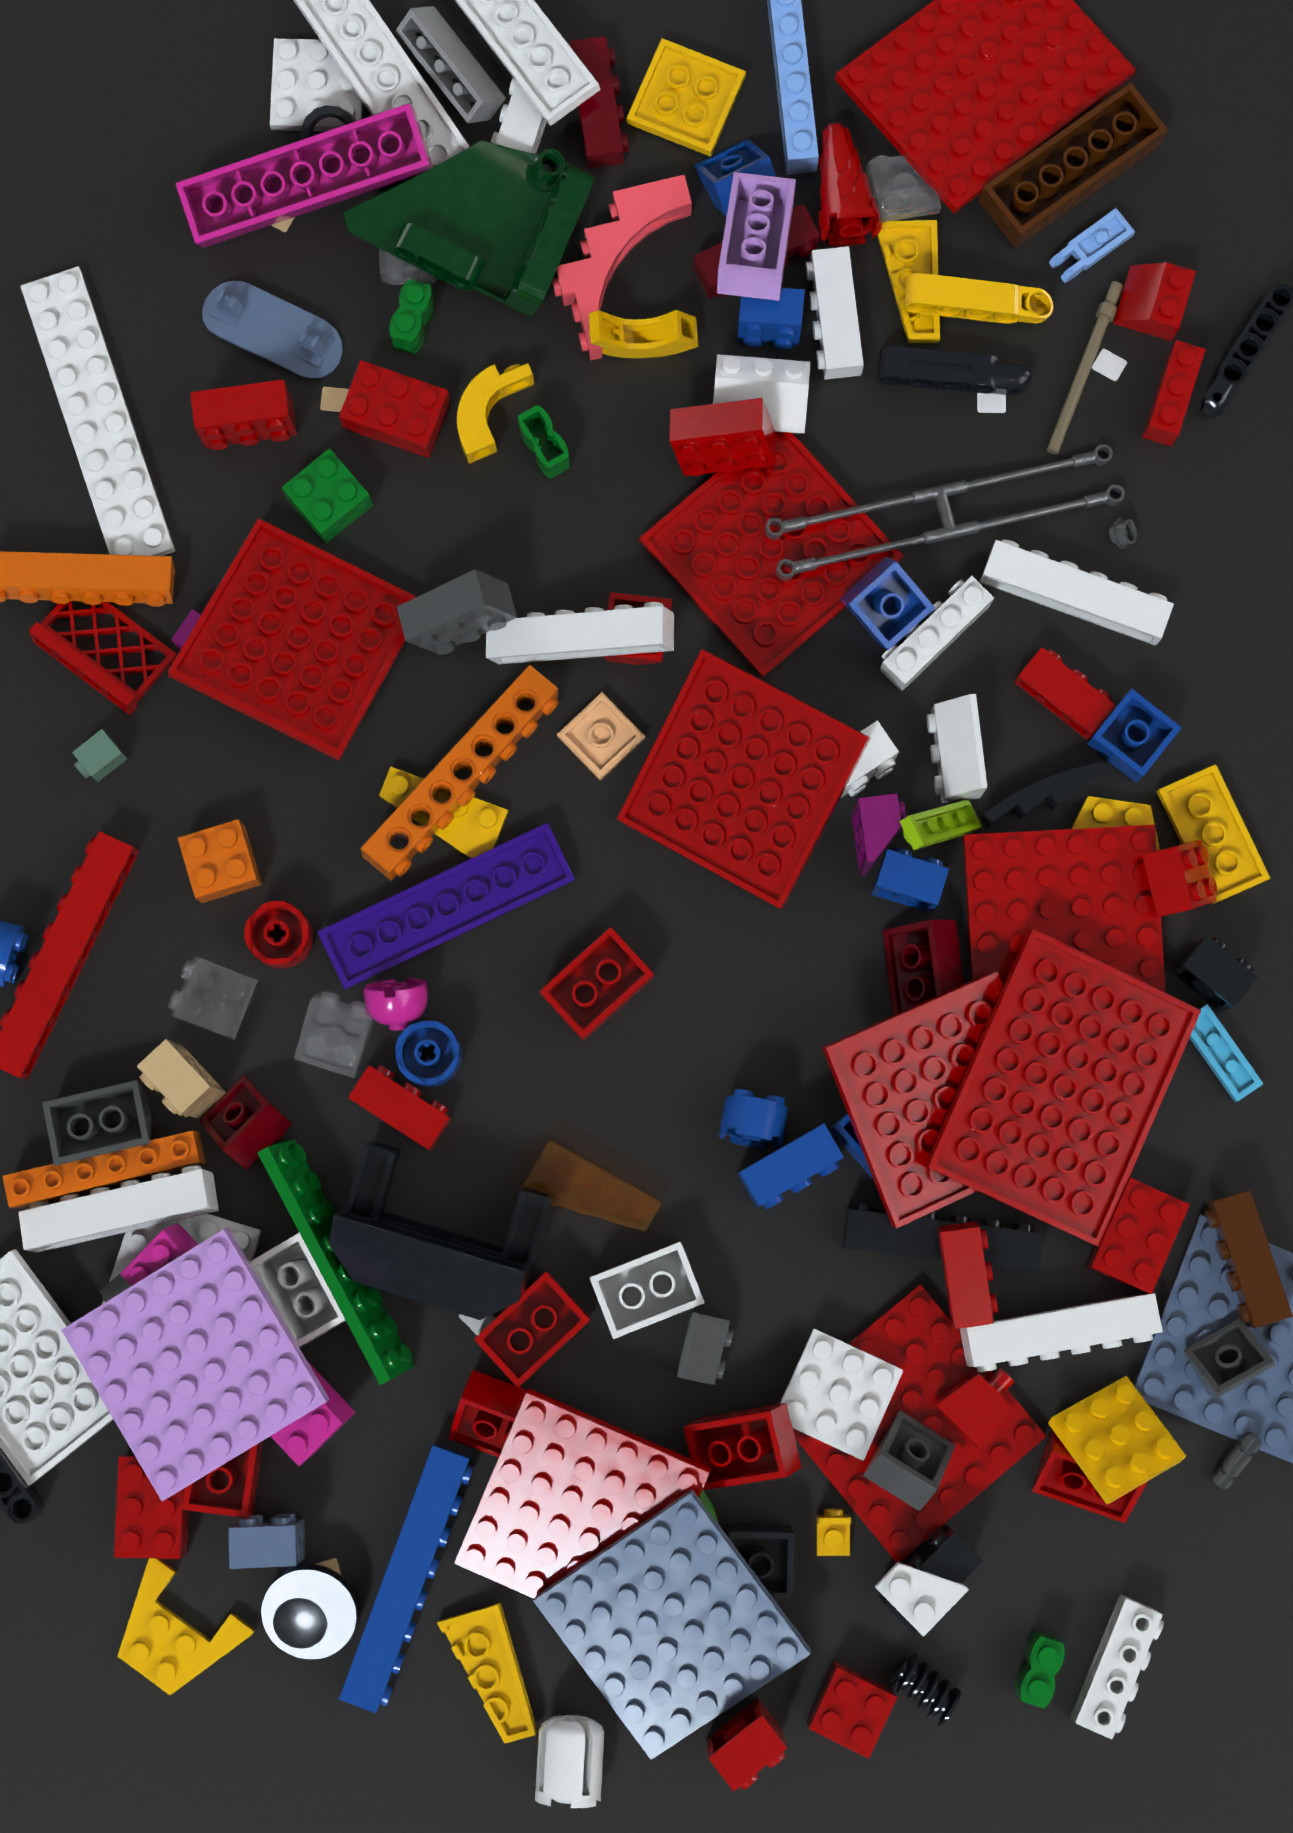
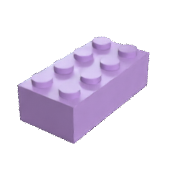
(756, 236)

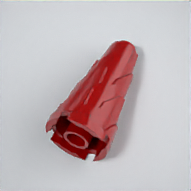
(846, 197)

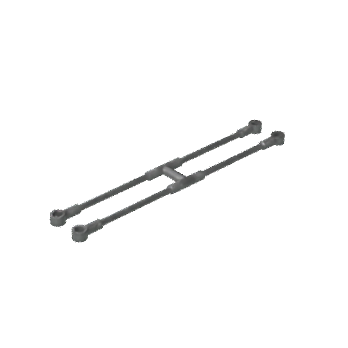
(949, 528)

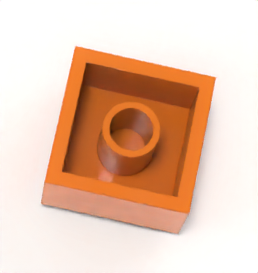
(219, 861)

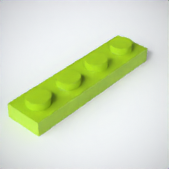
(940, 824)

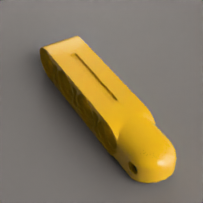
(975, 299)

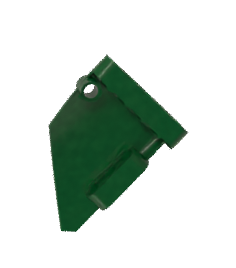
(482, 221)

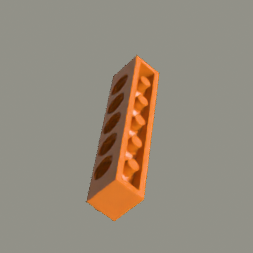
(106, 1170)

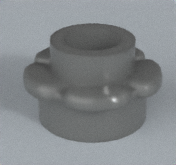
(1123, 532)

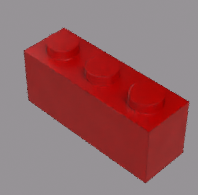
(1173, 393)
(1065, 692)
(401, 1106)
(967, 1274)

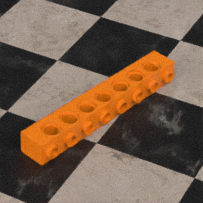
(529, 687)

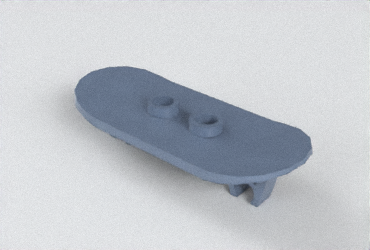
(272, 329)

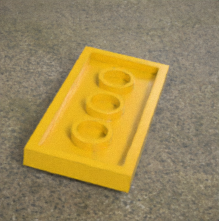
(1205, 811)

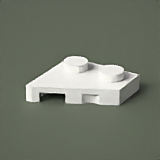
(919, 1595)

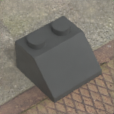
(703, 1348)
(910, 1461)

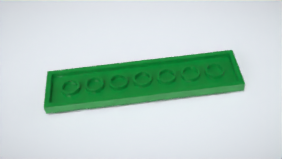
(359, 1303)

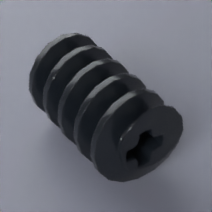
(925, 1687)

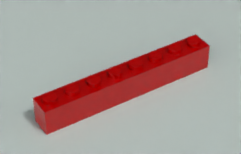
(63, 952)

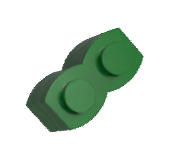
(414, 313)
(547, 445)
(1036, 1677)

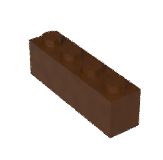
(1248, 1259)

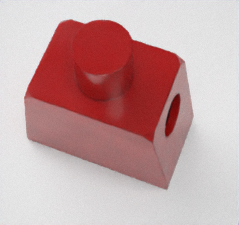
(977, 1406)

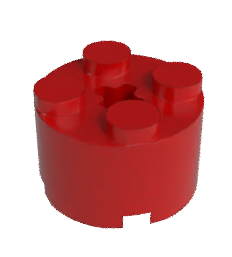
(266, 921)

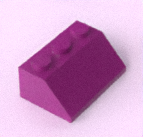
(874, 827)

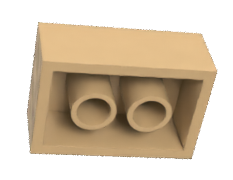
(181, 1079)

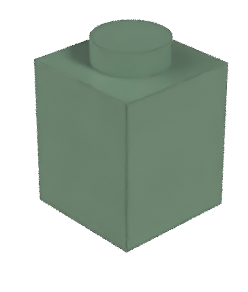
(98, 756)

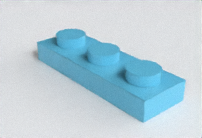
(1223, 1056)

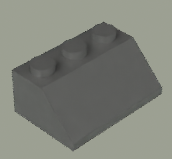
(98, 1122)

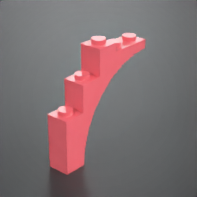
(634, 216)

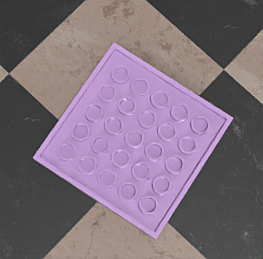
(195, 1364)

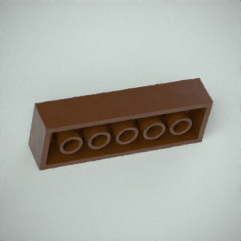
(1073, 165)

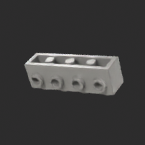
(450, 64)

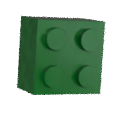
(327, 496)

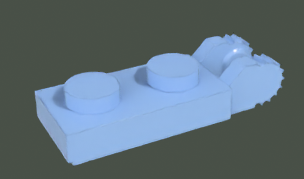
(1094, 244)

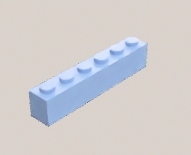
(793, 86)

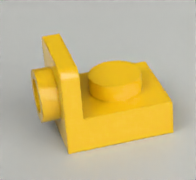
(833, 1533)

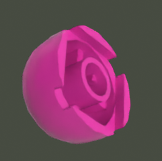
(396, 1002)

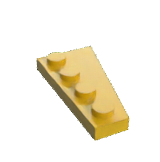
(911, 249)
(473, 827)
(490, 1660)

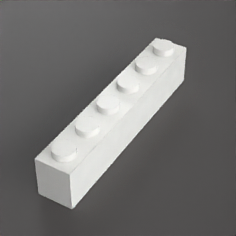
(1077, 592)
(583, 634)
(118, 1210)
(1061, 1330)

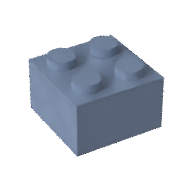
(267, 1542)

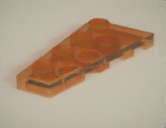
(590, 1189)

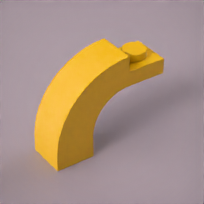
(643, 337)
(477, 403)

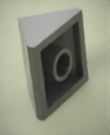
(1228, 1358)

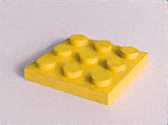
(686, 97)
(1116, 1439)

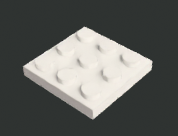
(305, 80)
(839, 1393)

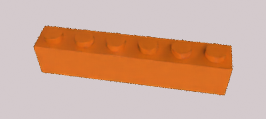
(87, 578)

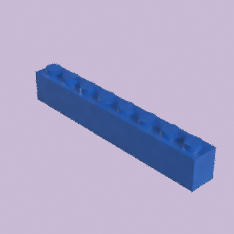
(405, 1578)

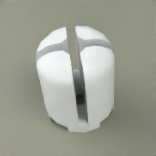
(570, 1761)

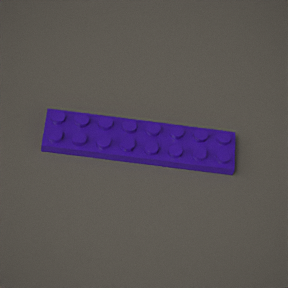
(446, 906)

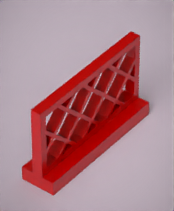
(91, 671)

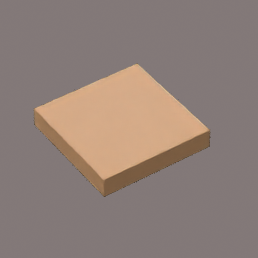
(601, 736)

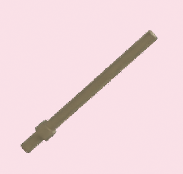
(1104, 314)

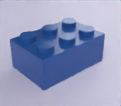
(791, 1167)

